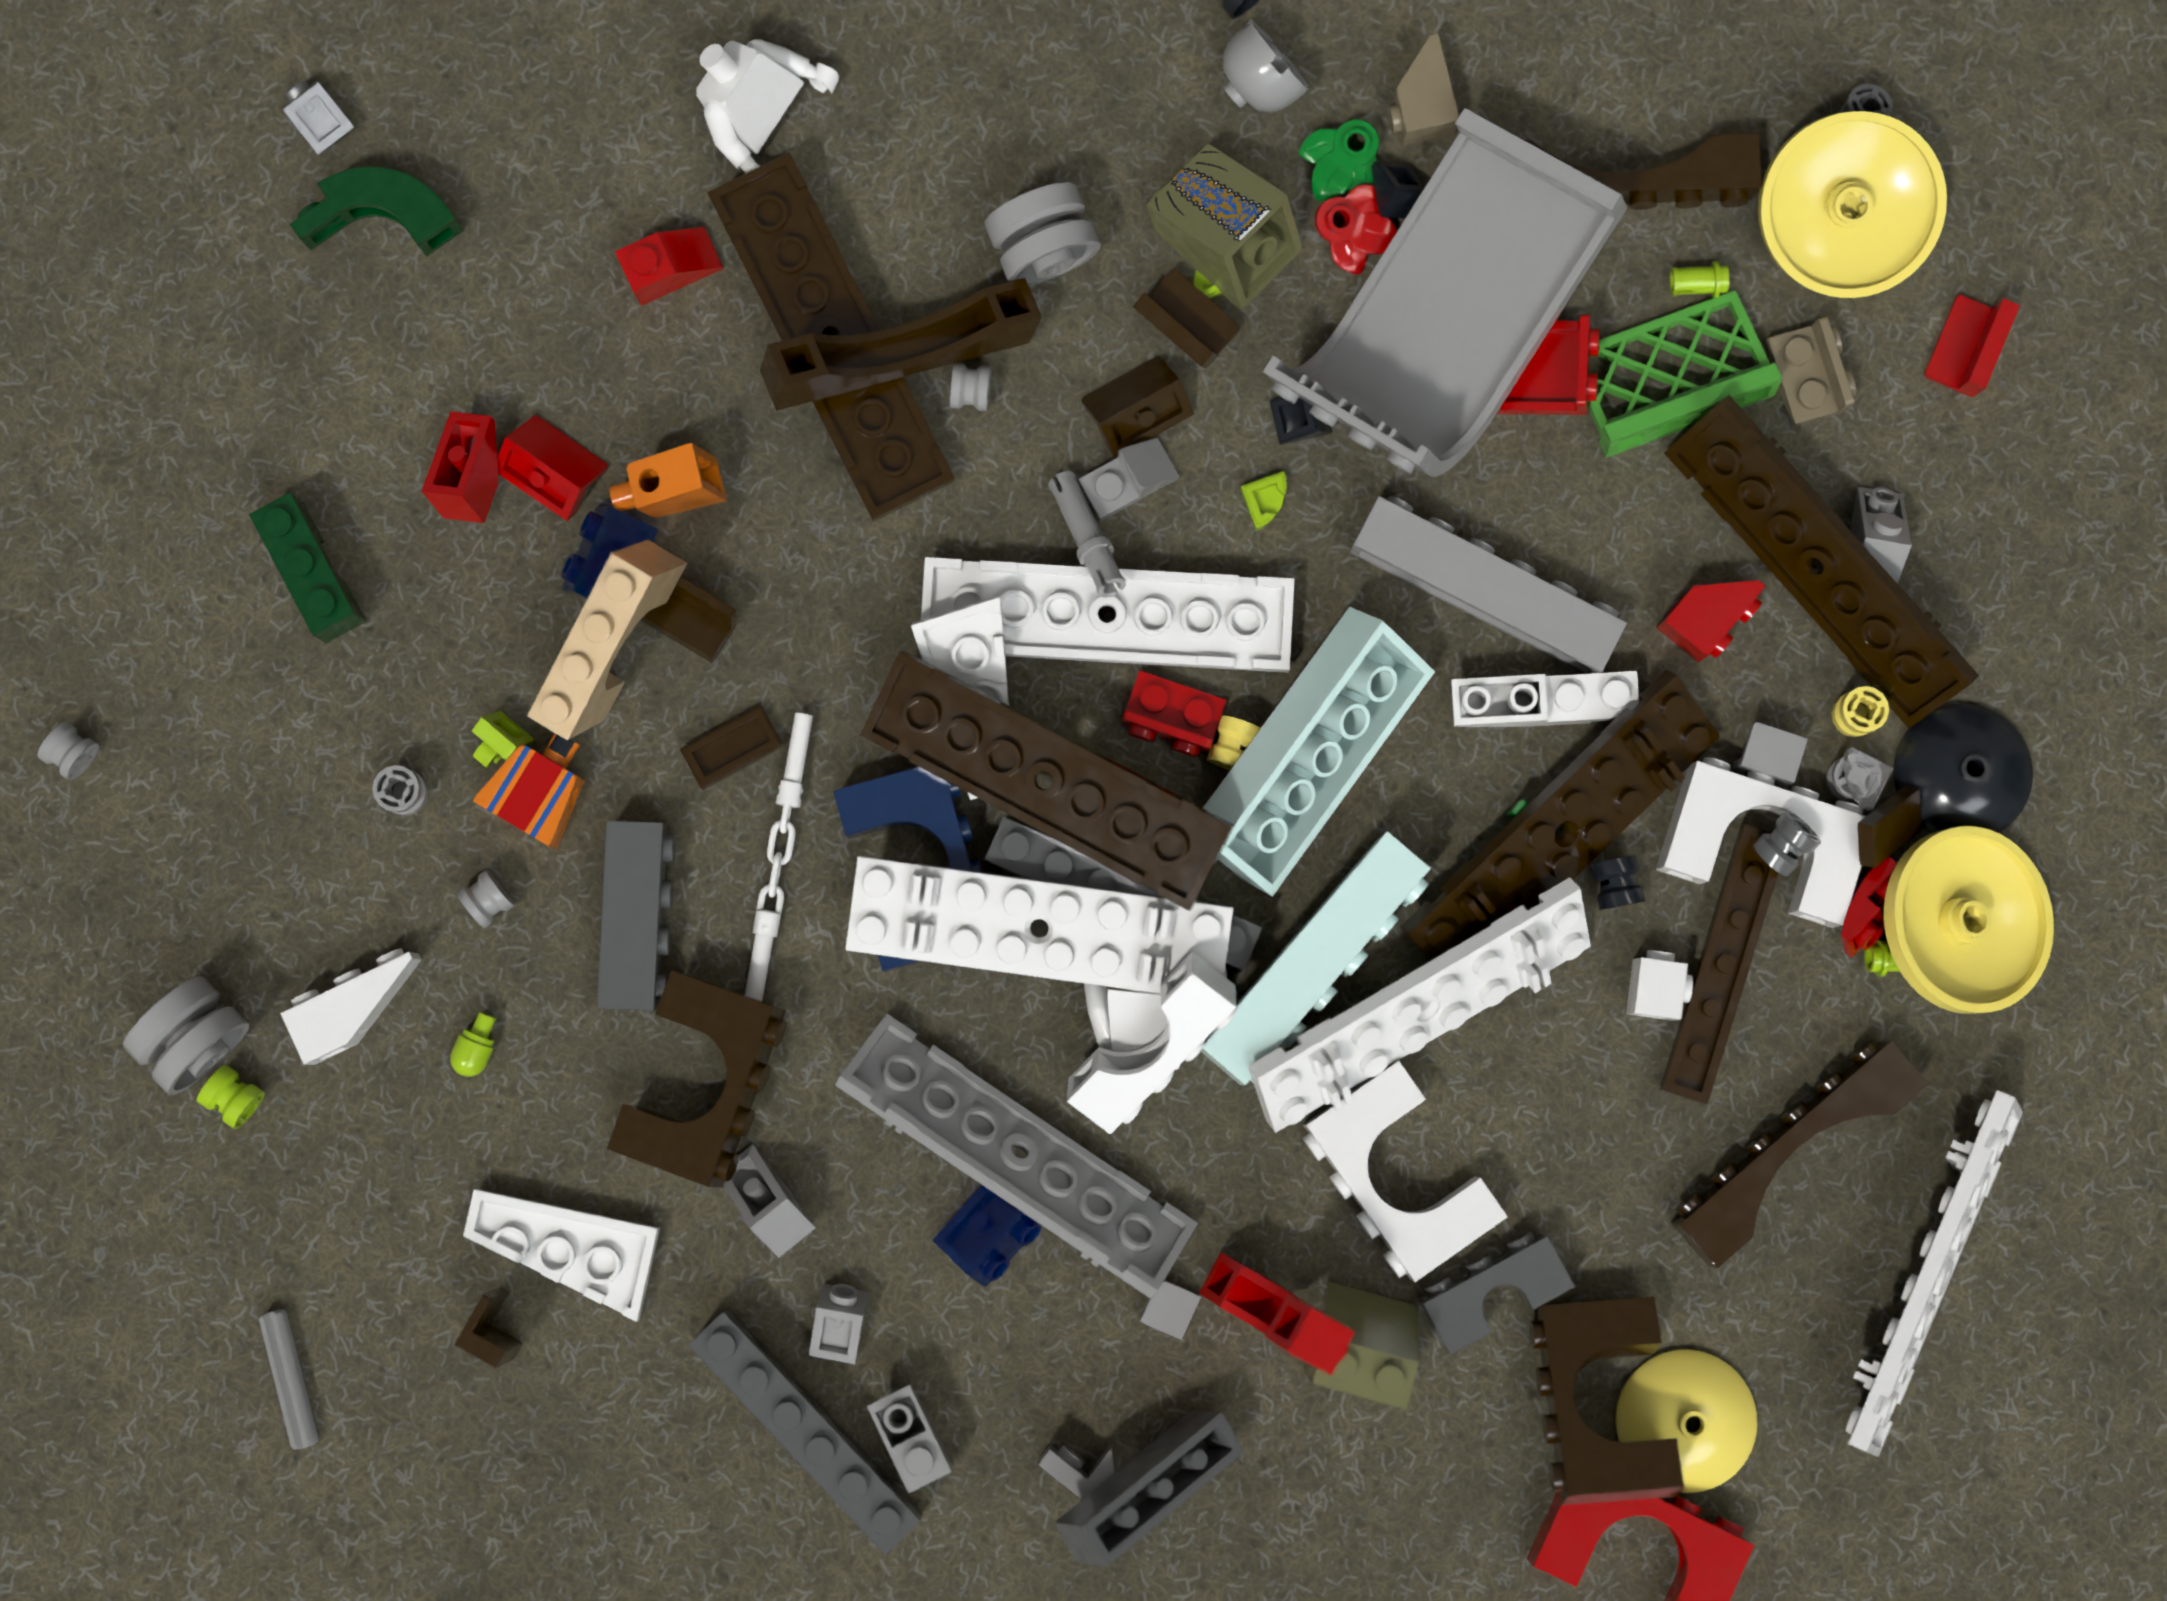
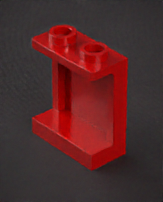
(1558, 373)

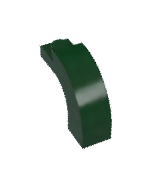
(377, 193)

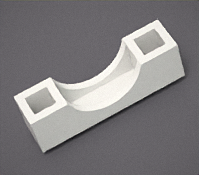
(1115, 1084)

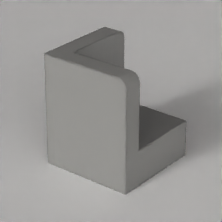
(1772, 754)

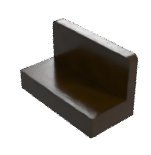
(1188, 318)
(1138, 405)
(694, 620)
(485, 1340)

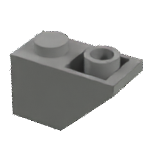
(1882, 527)
(911, 1438)

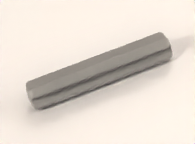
(288, 1379)

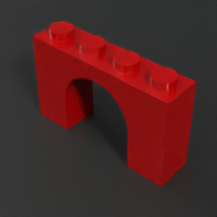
(1708, 1553)

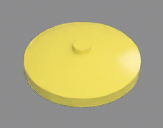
(1852, 204)
(1968, 920)

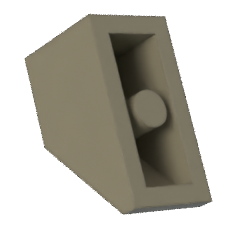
(1424, 98)

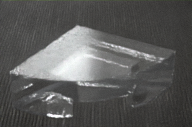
(1865, 777)

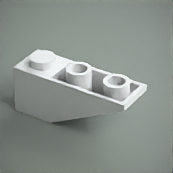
(342, 1016)

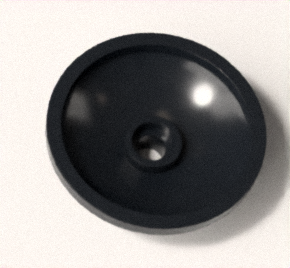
(1935, 761)

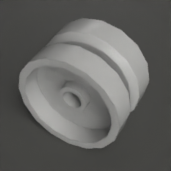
(1042, 233)
(185, 1035)

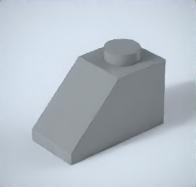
(767, 1203)

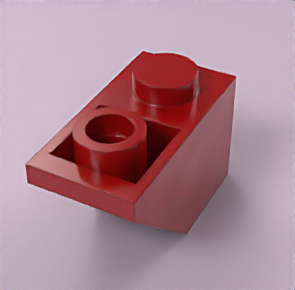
(1707, 613)

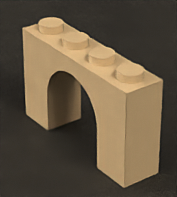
(579, 684)

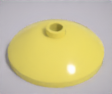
(1683, 1385)

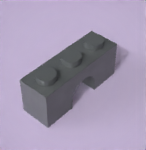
(1457, 1306)

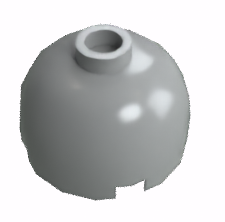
(1260, 72)

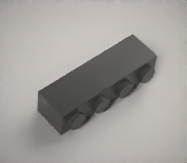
(634, 915)
(1149, 1487)

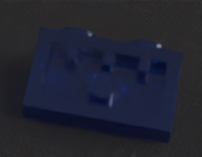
(602, 534)
(986, 1236)

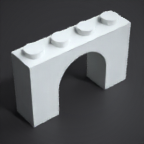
(1715, 796)
(1414, 1238)

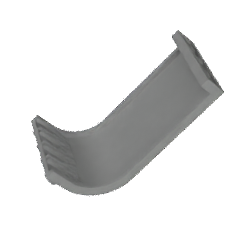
(1457, 300)

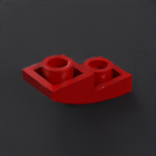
(1864, 918)

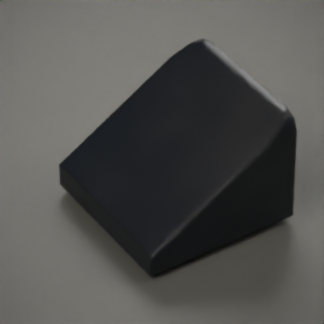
(1395, 188)
(1295, 422)

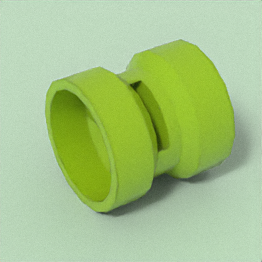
(234, 1099)

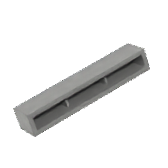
(1488, 586)

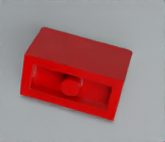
(1970, 344)
(549, 466)

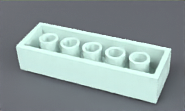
(1315, 747)
(1317, 955)

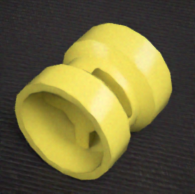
(1851, 716)
(1232, 742)

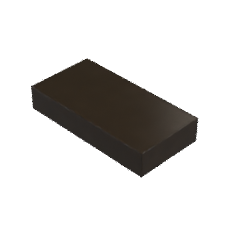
(731, 747)
(1889, 826)

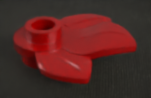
(1362, 232)

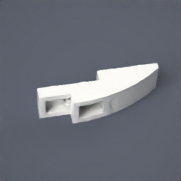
(1542, 699)

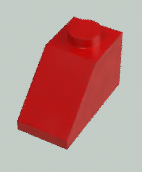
(667, 262)
(464, 468)

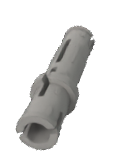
(1093, 547)

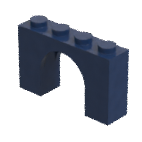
(907, 799)

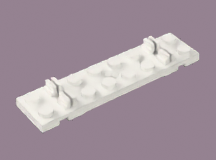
(1158, 617)
(988, 918)
(1421, 1007)
(1941, 1251)

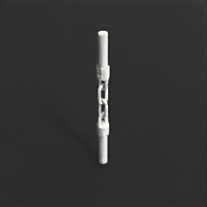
(767, 921)

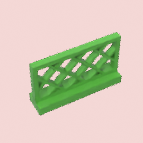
(1689, 407)

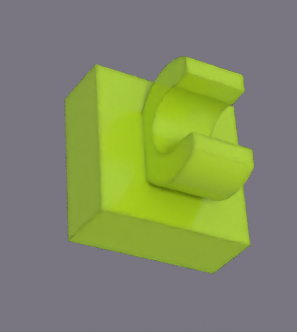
(499, 737)

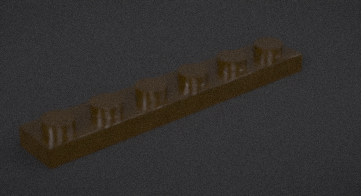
(1721, 971)

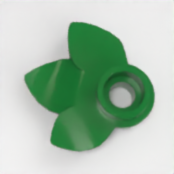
(1336, 164)

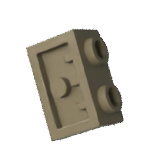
(1812, 372)

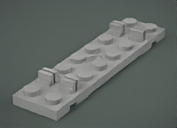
(1055, 1184)

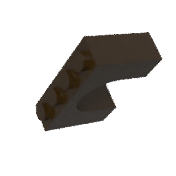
(707, 1146)
(1586, 1463)

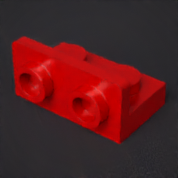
(1173, 713)

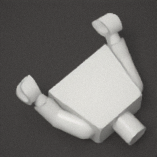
(750, 92)
(1125, 1017)

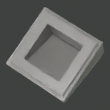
(1170, 1309)

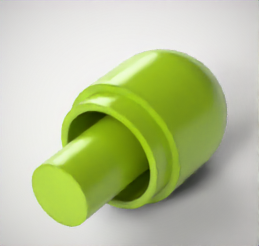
(473, 1047)

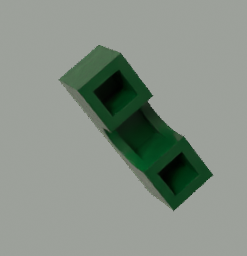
(305, 569)

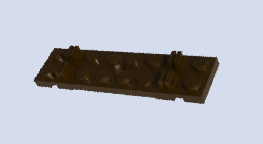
(811, 290)
(1853, 595)
(1594, 798)
(1091, 801)

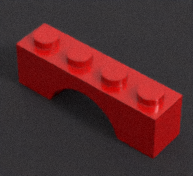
(1277, 1313)

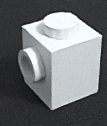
(1659, 986)

